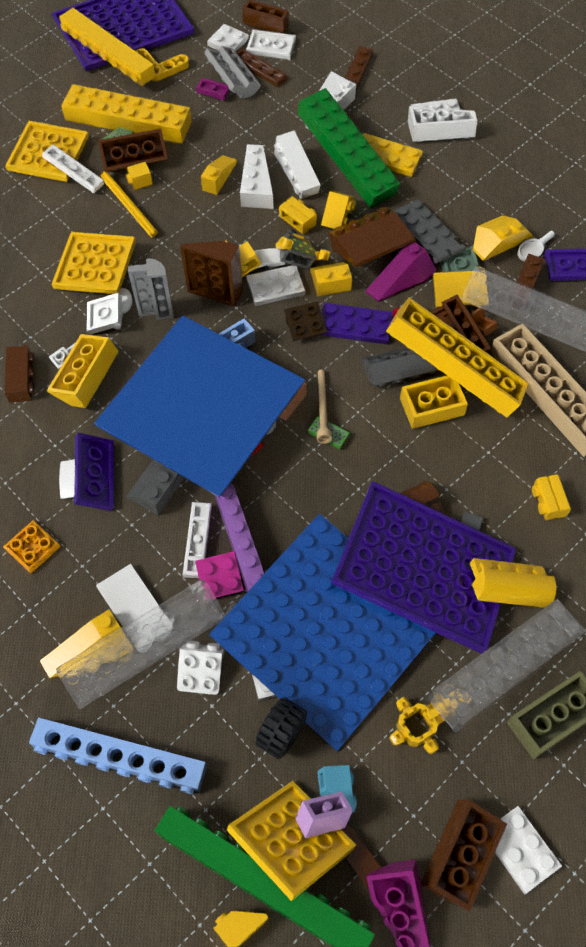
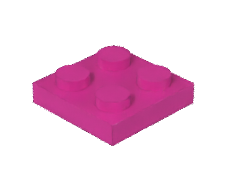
(220, 573)

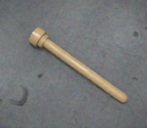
(324, 435)

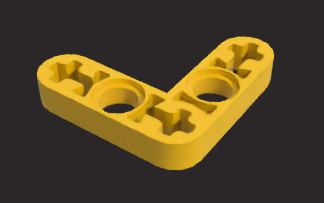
(177, 63)

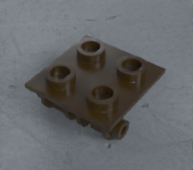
(305, 321)

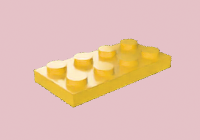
(396, 156)

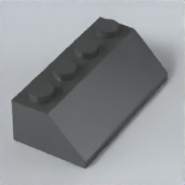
(395, 366)
(155, 487)

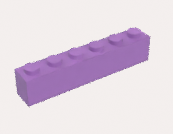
(240, 537)

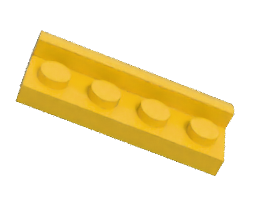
(512, 583)

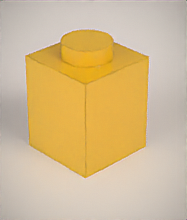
(139, 176)

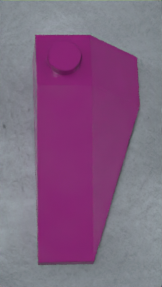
(404, 271)
(400, 899)

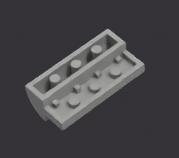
(233, 71)
(151, 289)

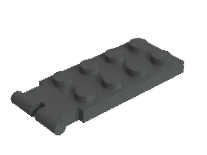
(429, 231)

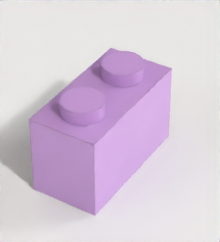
(323, 814)

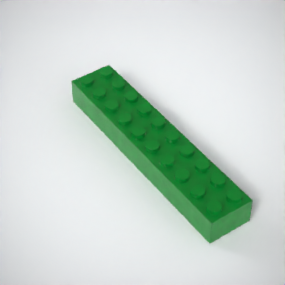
(240, 869)

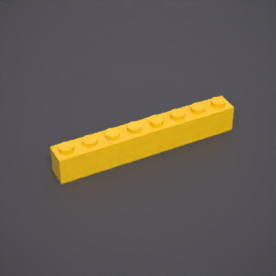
(107, 47)

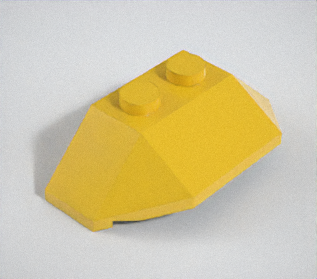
(499, 236)

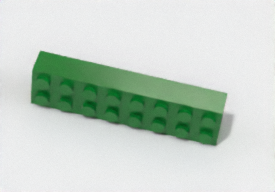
(348, 148)

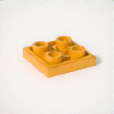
(31, 546)

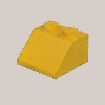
(331, 278)

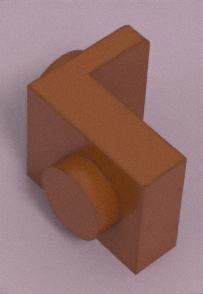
(484, 324)

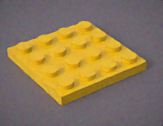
(36, 139)
(94, 263)
(279, 846)

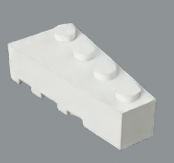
(341, 89)
(441, 124)
(296, 165)
(255, 183)

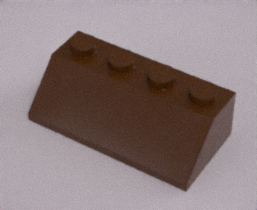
(132, 149)
(463, 854)

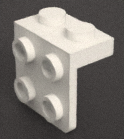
(200, 667)

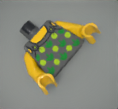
(298, 250)

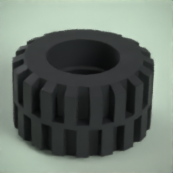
(281, 728)

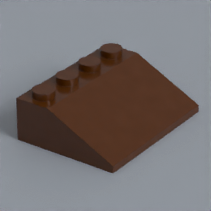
(370, 237)
(213, 270)

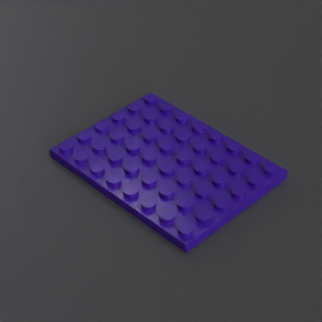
(131, 21)
(420, 566)

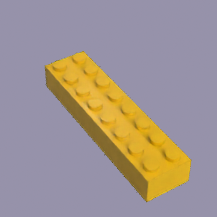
(124, 111)
(458, 357)

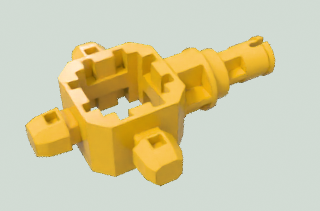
(432, 718)

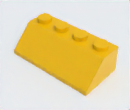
(83, 370)

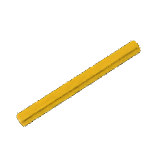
(130, 206)

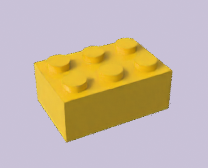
(433, 401)

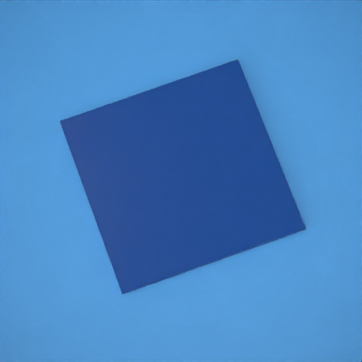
(200, 405)
(317, 639)

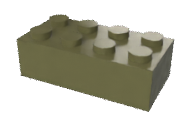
(551, 716)

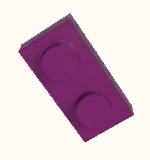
(213, 89)

